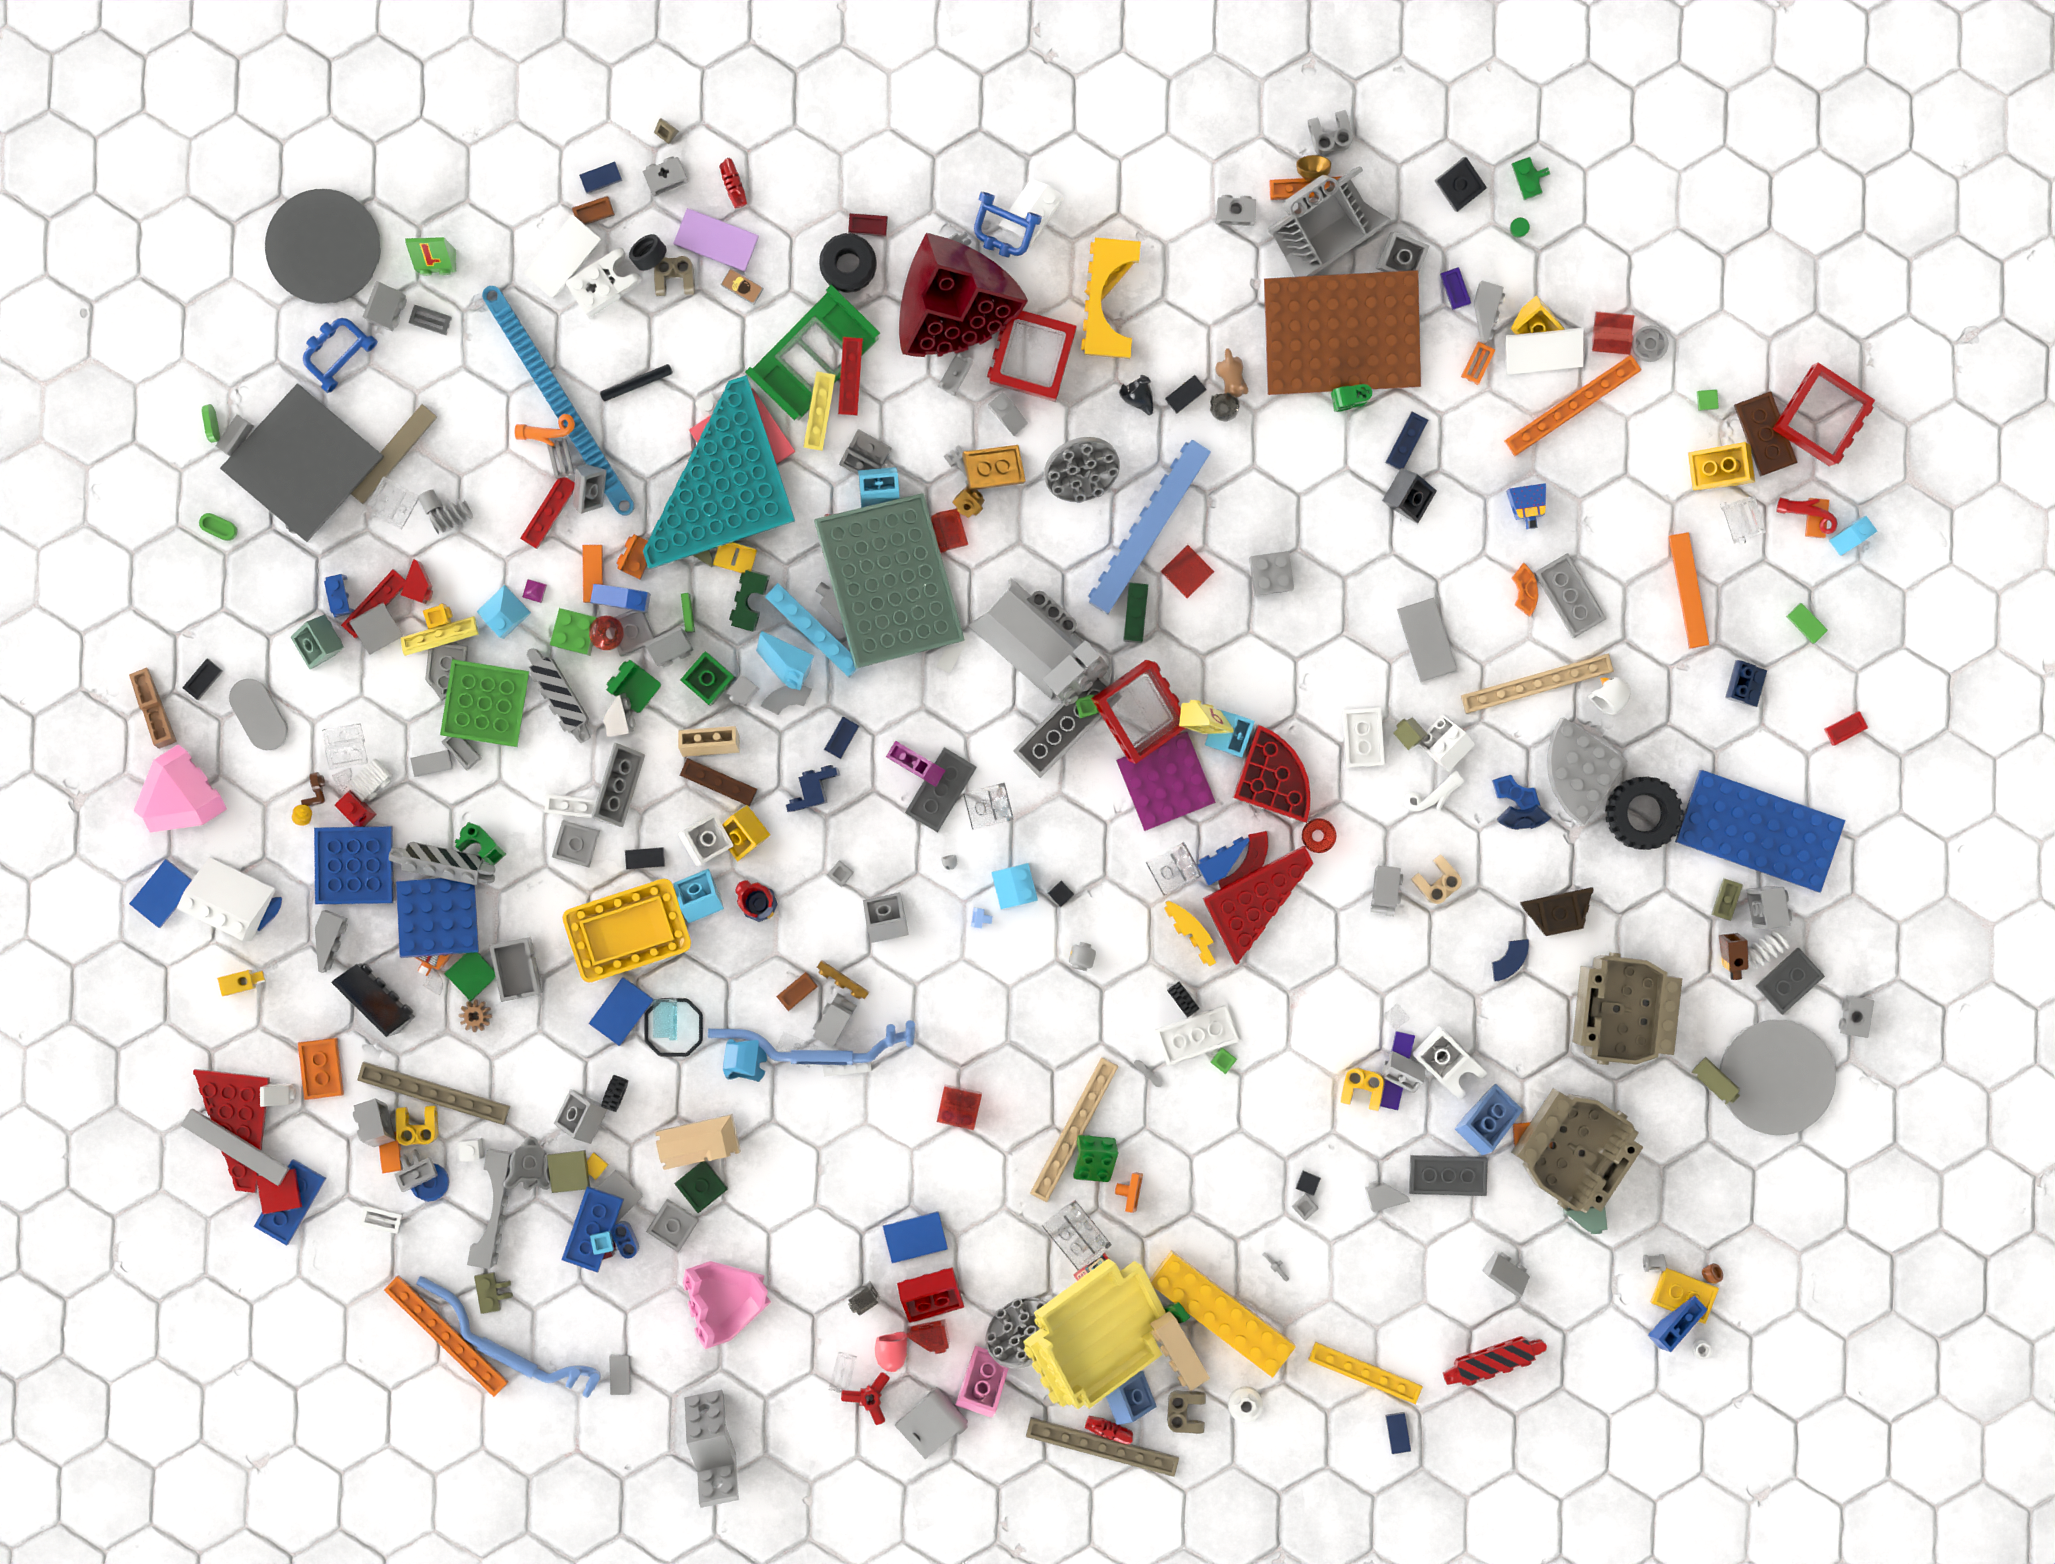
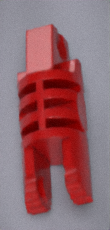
(732, 182)
(1109, 1430)

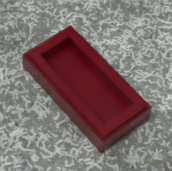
(867, 224)

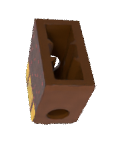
(1734, 954)

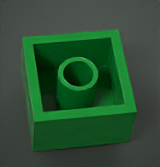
(708, 678)

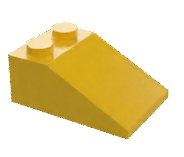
(1721, 466)

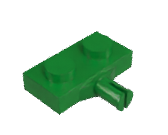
(1528, 177)

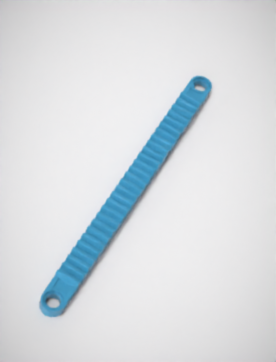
(555, 395)

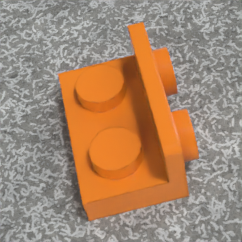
(633, 560)

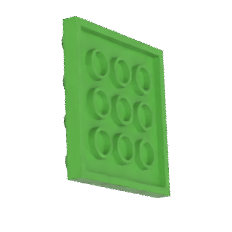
(484, 703)

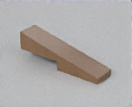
(152, 708)

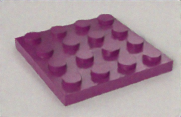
(1167, 782)

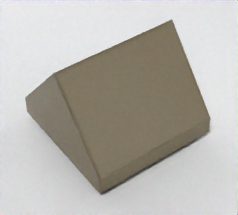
(665, 131)

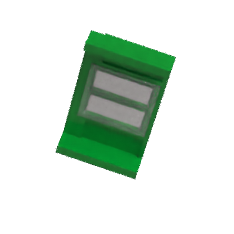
(809, 347)

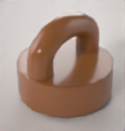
(1712, 1273)

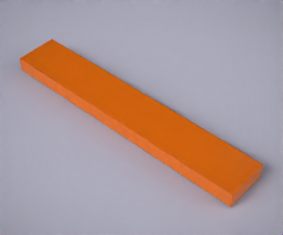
(1688, 590)

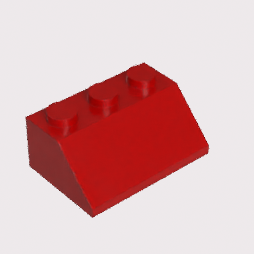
(930, 1295)

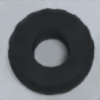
(842, 245)

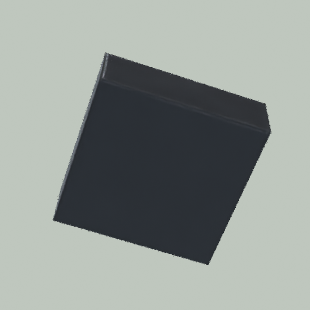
(1060, 893)
(1308, 1183)

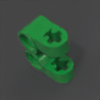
(1346, 397)

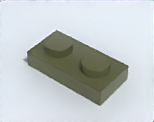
(1727, 899)

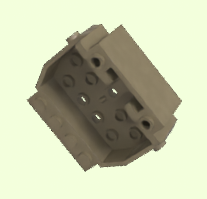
(1620, 1034)
(1589, 1127)

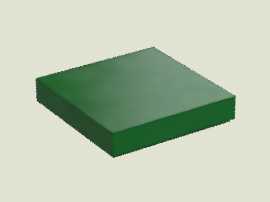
(471, 974)

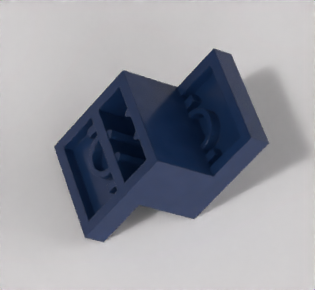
(812, 788)

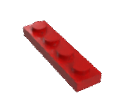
(850, 376)
(548, 512)
(383, 593)

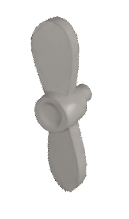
(1148, 1073)
(1276, 1267)

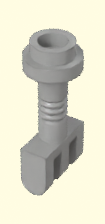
(958, 459)

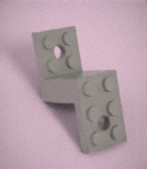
(711, 1448)

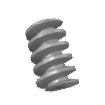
(450, 515)

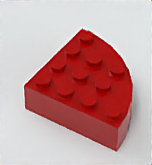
(1274, 777)

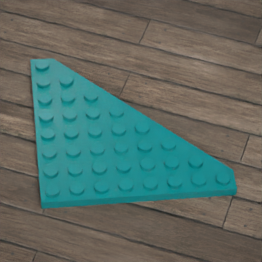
(726, 487)

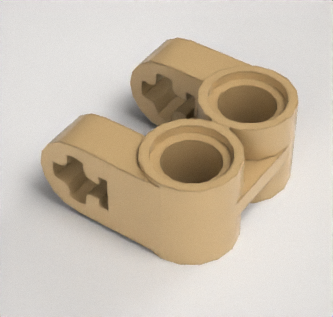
(1440, 884)

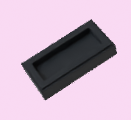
(1185, 394)
(202, 679)
(644, 858)

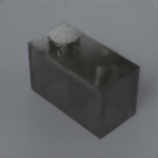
(863, 1298)

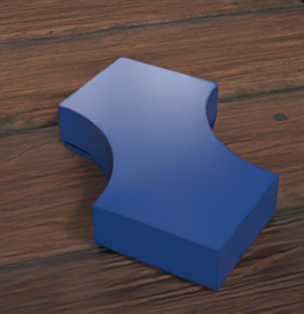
(1507, 788)

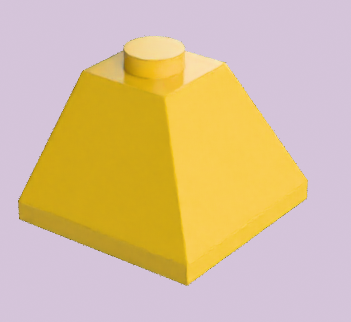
(1535, 318)

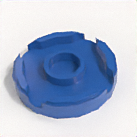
(433, 1188)

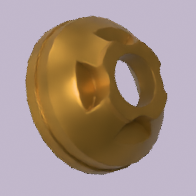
(1313, 166)

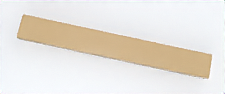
(1537, 683)
(1075, 1126)

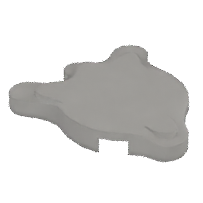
(528, 1166)

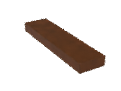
(718, 782)

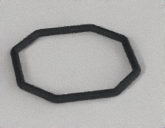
(674, 1054)

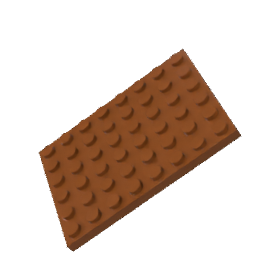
(1342, 331)

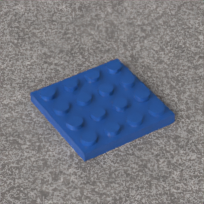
(353, 865)
(436, 917)

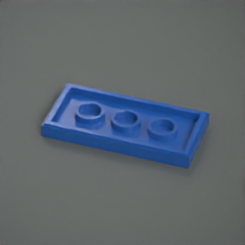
(596, 1215)
(284, 1224)

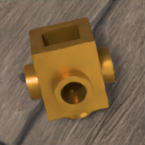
(969, 502)

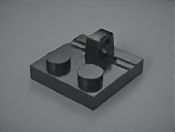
(1460, 184)

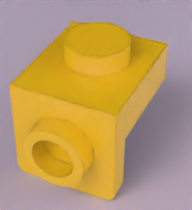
(437, 616)

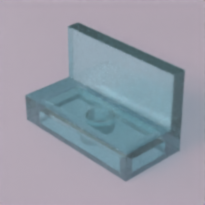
(665, 1018)

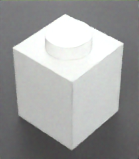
(471, 1149)

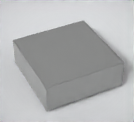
(840, 873)
(1305, 1207)

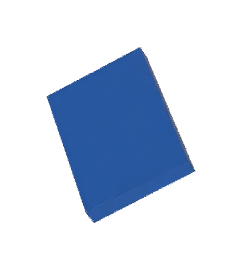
(161, 893)
(621, 1011)
(915, 1237)

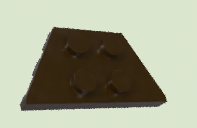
(1560, 911)

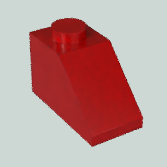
(417, 584)

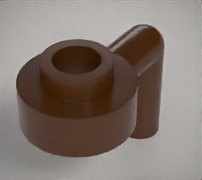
(317, 782)

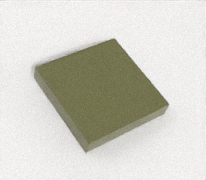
(568, 1171)

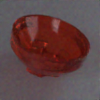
(598, 630)
(1328, 831)

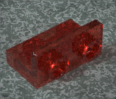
(949, 530)

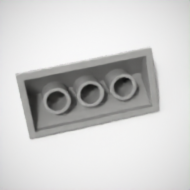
(618, 785)

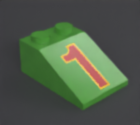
(432, 255)

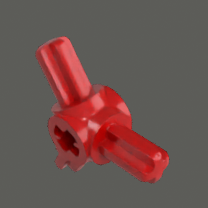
(872, 1406)

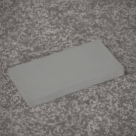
(1570, 595)
(1427, 639)

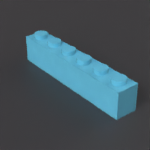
(811, 629)

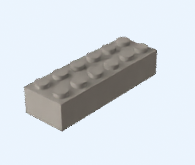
(1057, 733)

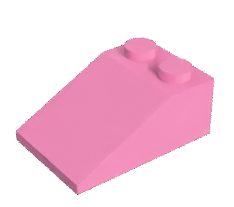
(982, 1384)

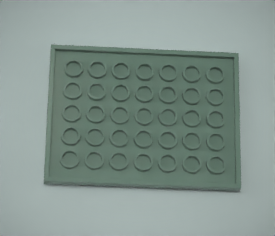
(889, 580)

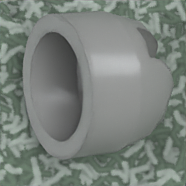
(949, 862)

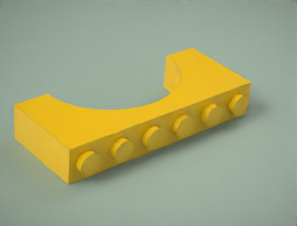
(1107, 257)

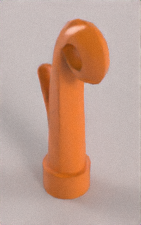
(525, 432)

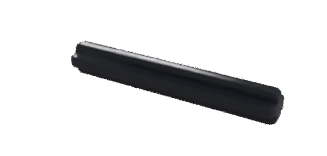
(636, 382)

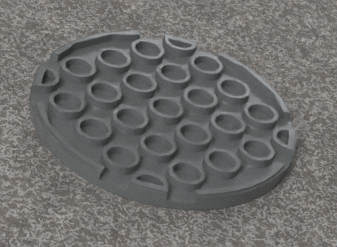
(322, 246)

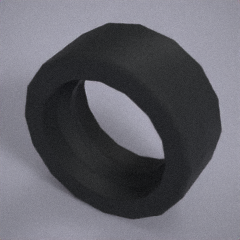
(647, 252)

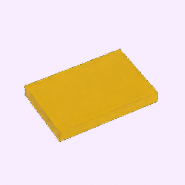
(1677, 1288)

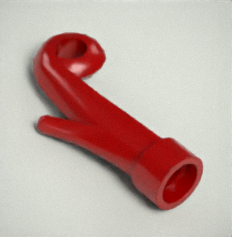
(1806, 508)

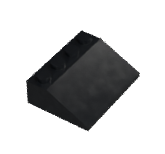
(374, 999)

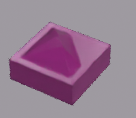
(534, 591)

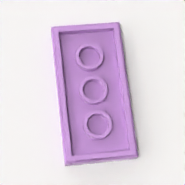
(716, 240)

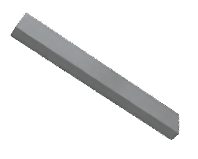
(235, 1147)

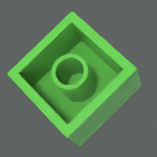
(572, 632)

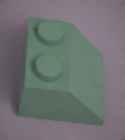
(317, 641)

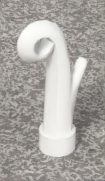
(1439, 794)

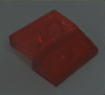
(1612, 332)

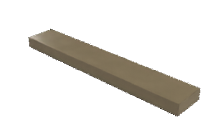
(395, 451)

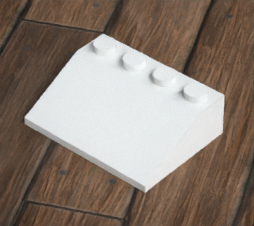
(227, 899)

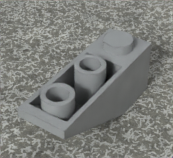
(1486, 305)
(327, 936)

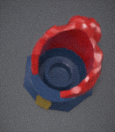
(756, 900)

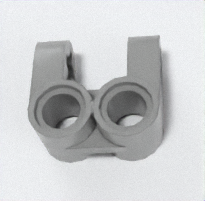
(1332, 137)

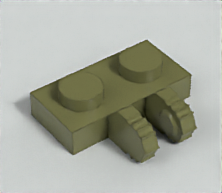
(488, 1292)

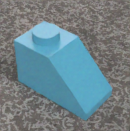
(1853, 535)

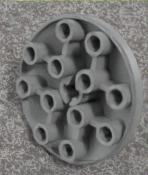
(1081, 469)
(1010, 1329)

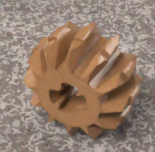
(477, 1023)

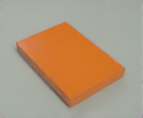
(320, 1068)

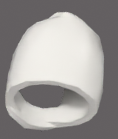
(1612, 696)

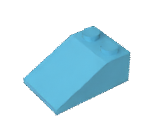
(785, 660)

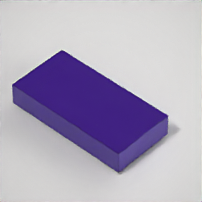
(1455, 288)

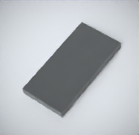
(934, 803)
(1448, 1175)

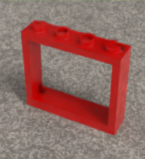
(1804, 443)

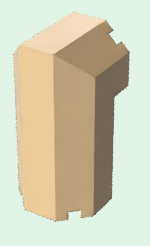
(697, 1142)

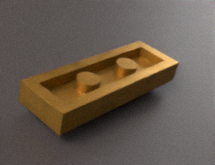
(842, 980)

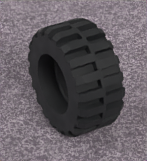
(1668, 821)

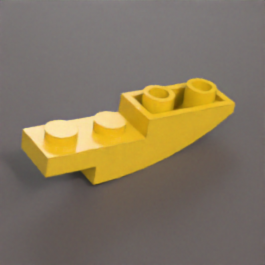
(1189, 924)

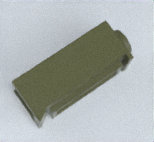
(1716, 1081)

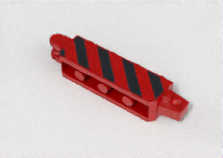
(1494, 1359)

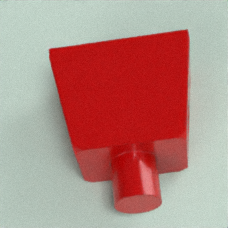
(354, 809)

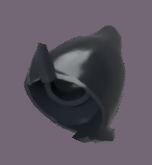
(1138, 394)

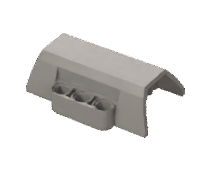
(1324, 225)
(1028, 634)

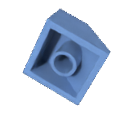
(1131, 1400)

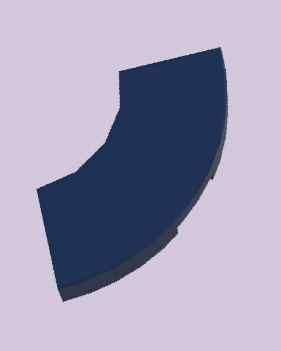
(1524, 819)
(1512, 960)

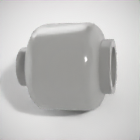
(1082, 956)

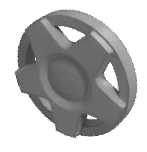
(1650, 343)

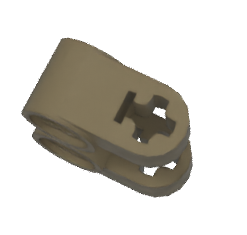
(674, 272)
(1188, 1397)

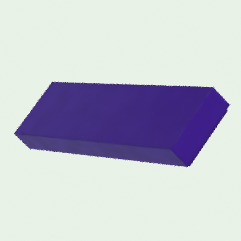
(1392, 1092)

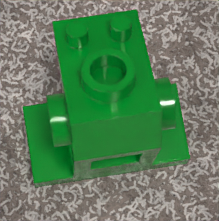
(474, 834)

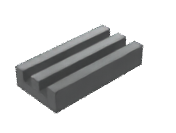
(441, 331)

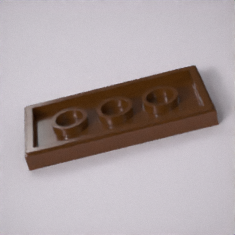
(1768, 447)

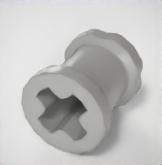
(1654, 1263)

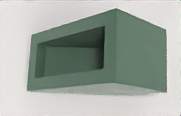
(1592, 1220)

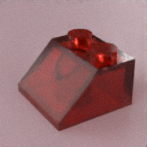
(930, 1335)

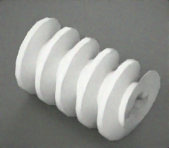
(1766, 948)

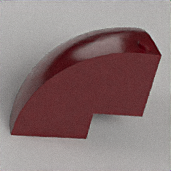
(954, 299)

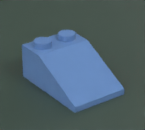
(1489, 1120)

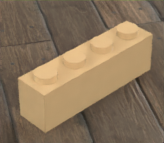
(1178, 1348)

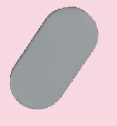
(258, 714)

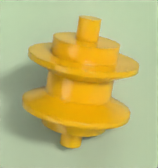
(301, 815)

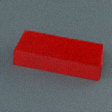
(1846, 728)

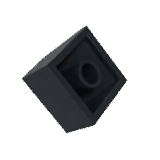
(1409, 495)

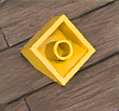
(744, 832)

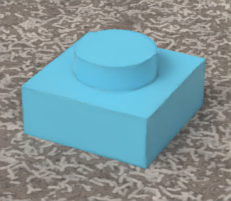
(601, 1242)

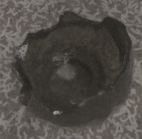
(1224, 406)

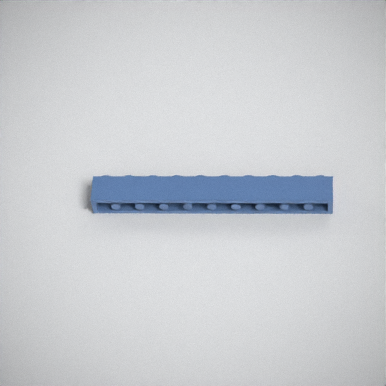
(1149, 527)

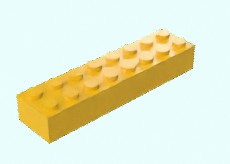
(1222, 1313)

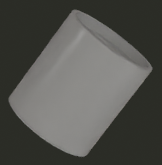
(429, 501)

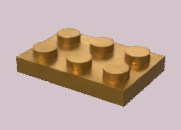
(993, 467)

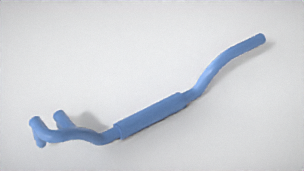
(822, 1057)
(506, 1356)

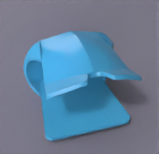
(744, 1060)

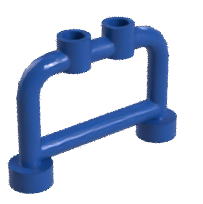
(991, 242)
(315, 344)

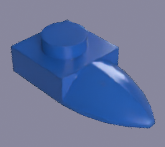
(271, 911)

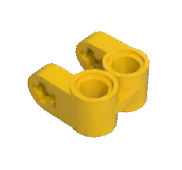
(1364, 1083)
(402, 1124)

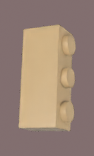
(708, 741)

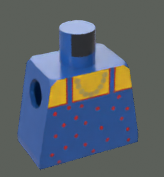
(1528, 503)

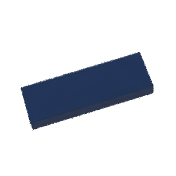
(1406, 441)

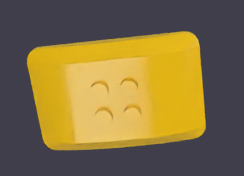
(626, 930)

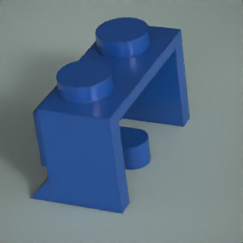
(337, 595)

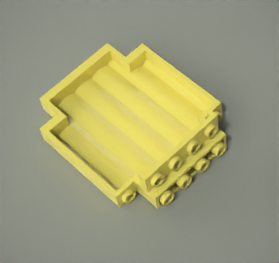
(1095, 1334)

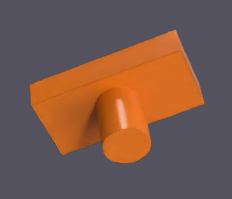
(1131, 1191)

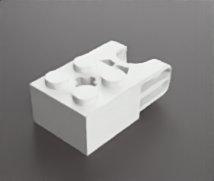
(603, 277)
(1451, 1065)

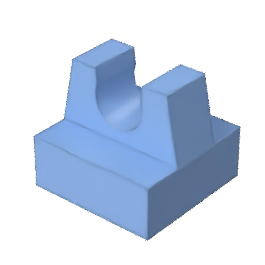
(978, 918)

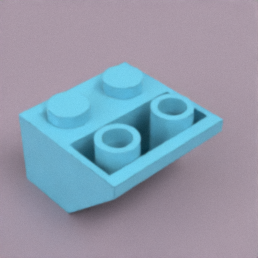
(878, 486)
(1234, 742)

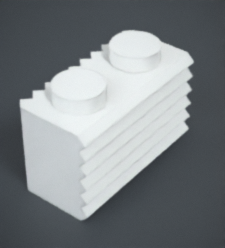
(370, 780)

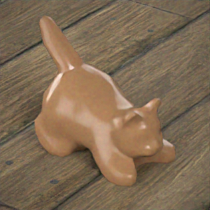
(1231, 373)

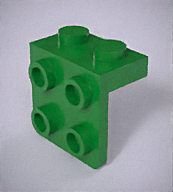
(636, 683)
(1095, 1158)

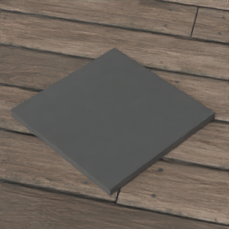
(302, 462)

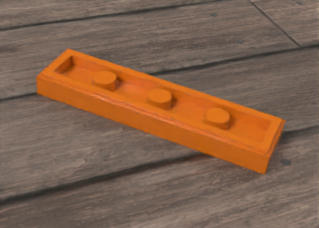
(1284, 188)

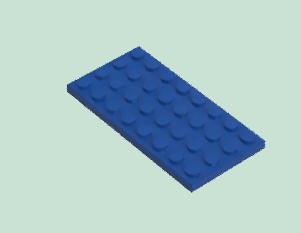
(1760, 831)

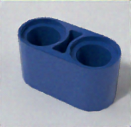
(629, 1238)

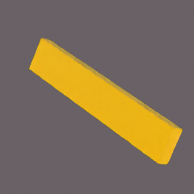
(1365, 1373)

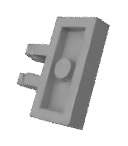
(416, 1174)

